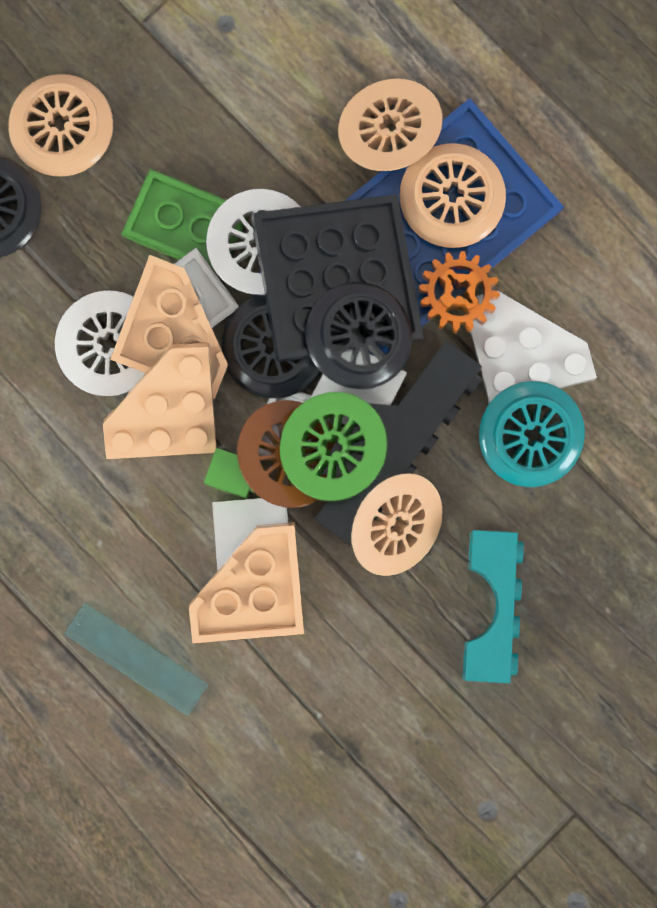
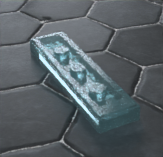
(136, 659)

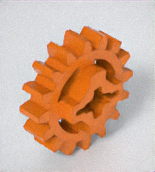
(448, 279)

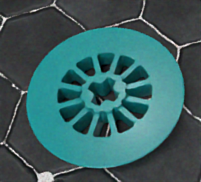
(501, 409)

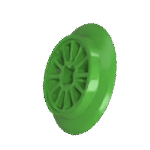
(301, 424)

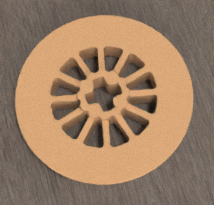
(384, 94)
(82, 155)
(436, 230)
(387, 549)

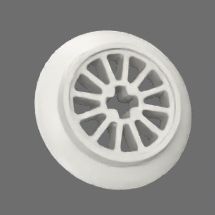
(221, 228)
(67, 344)

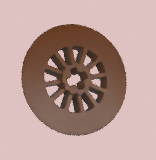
(249, 460)

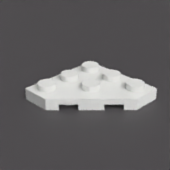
(525, 347)

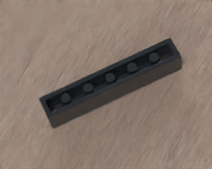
(418, 417)

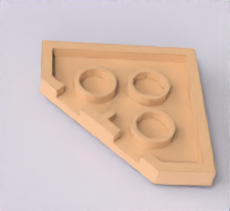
(162, 315)
(166, 409)
(252, 591)

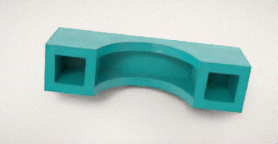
(495, 559)

